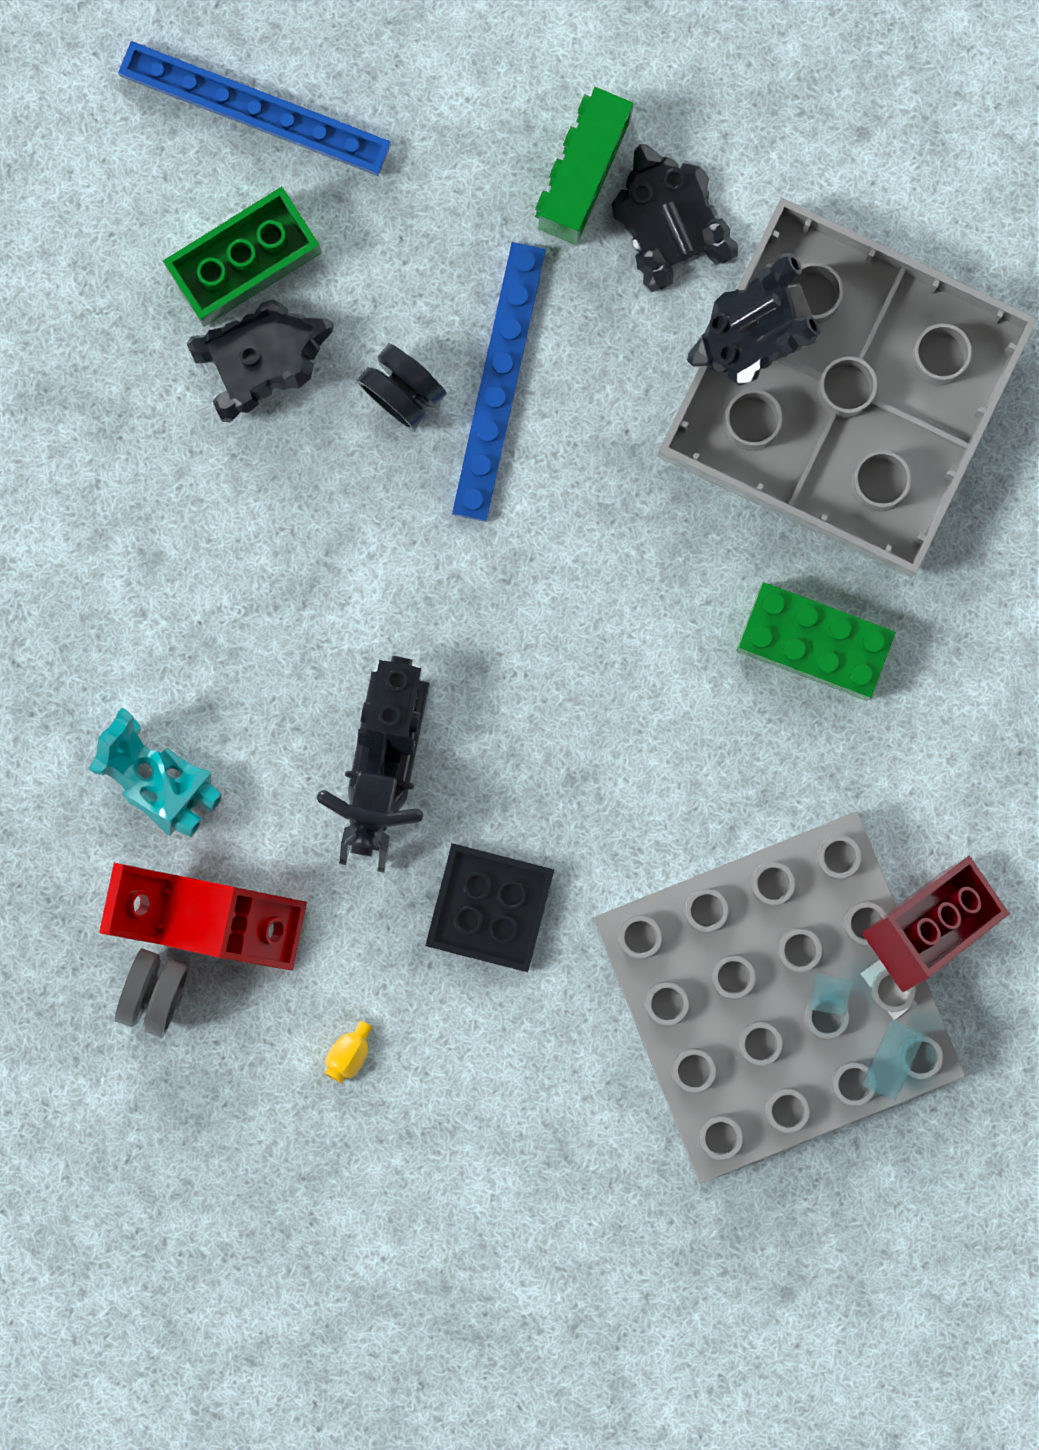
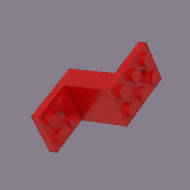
(203, 917)

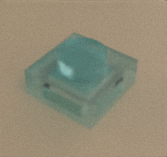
(830, 994)

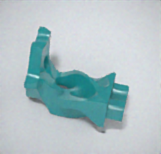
(160, 796)

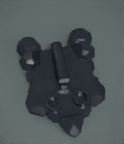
(670, 217)
(755, 325)
(260, 355)

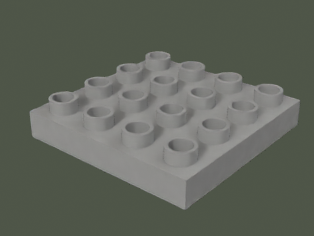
(873, 416)
(725, 990)

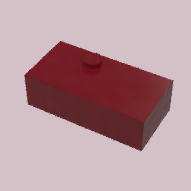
(935, 924)

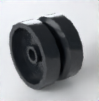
(405, 382)

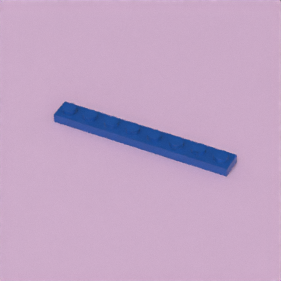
(254, 108)
(498, 382)

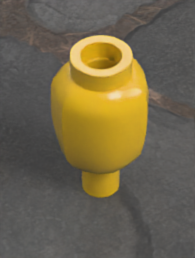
(348, 1054)

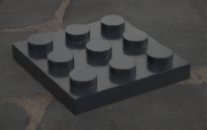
(489, 907)

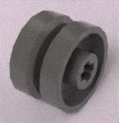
(156, 994)

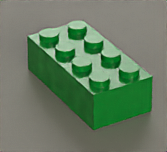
(586, 163)
(242, 256)
(815, 641)

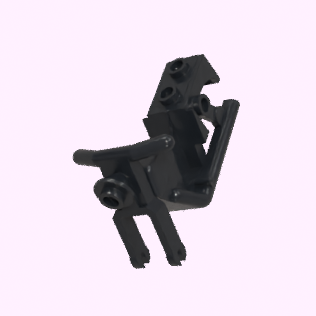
(382, 760)

